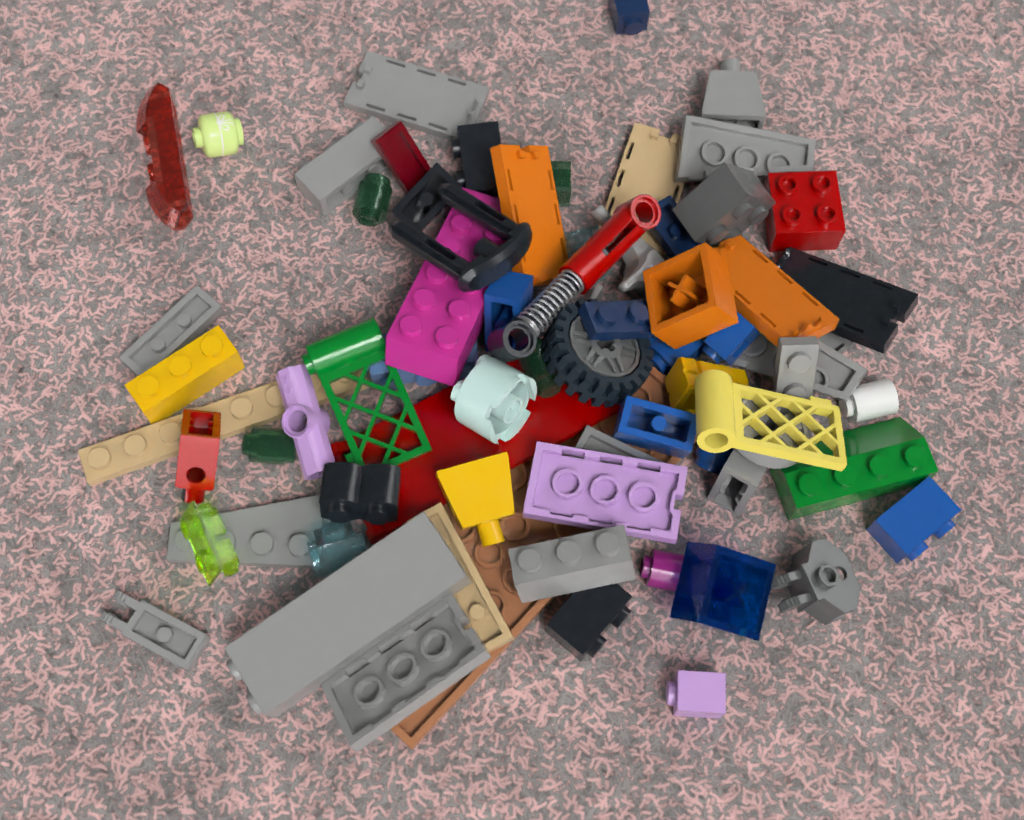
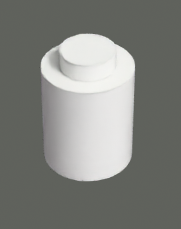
(871, 401)

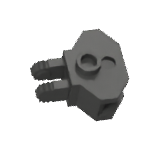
(817, 583)

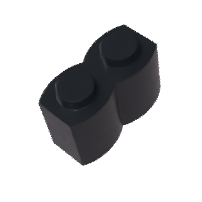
(360, 492)

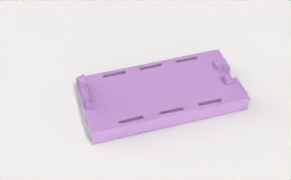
(605, 494)

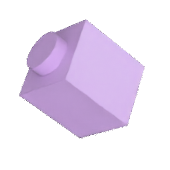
(697, 694)

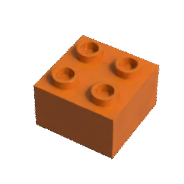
(690, 296)

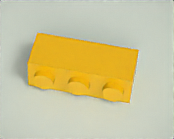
(185, 375)

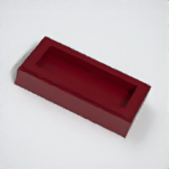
(401, 155)

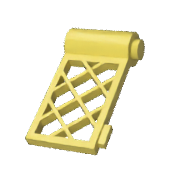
(724, 416)

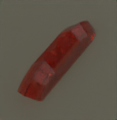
(169, 185)

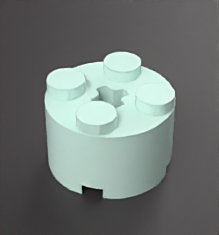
(493, 399)

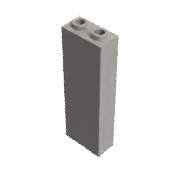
(344, 616)

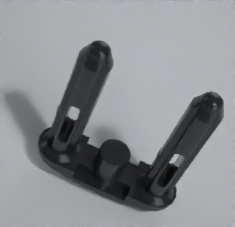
(491, 259)

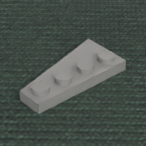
(262, 534)

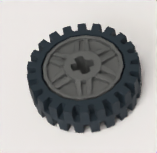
(594, 367)

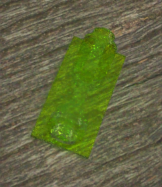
(201, 527)

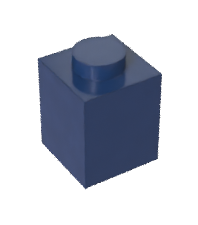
(629, 15)

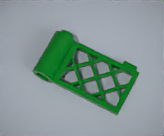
(348, 353)

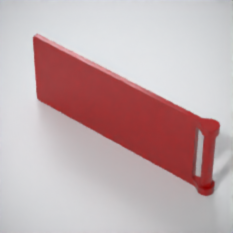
(454, 444)

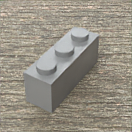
(341, 167)
(571, 564)

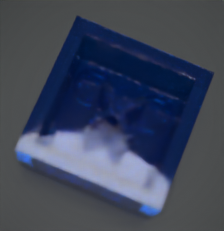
(723, 590)

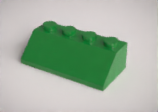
(879, 462)

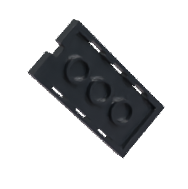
(862, 303)

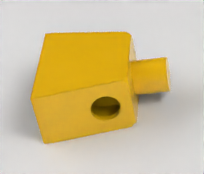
(479, 495)

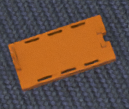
(530, 196)
(771, 297)

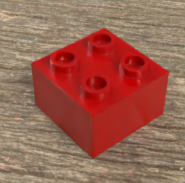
(805, 211)

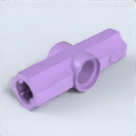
(301, 403)

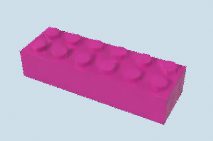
(437, 318)

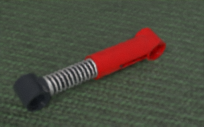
(576, 276)

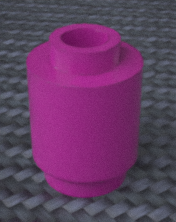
(661, 569)

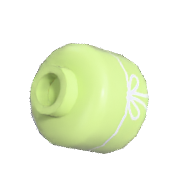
(218, 134)

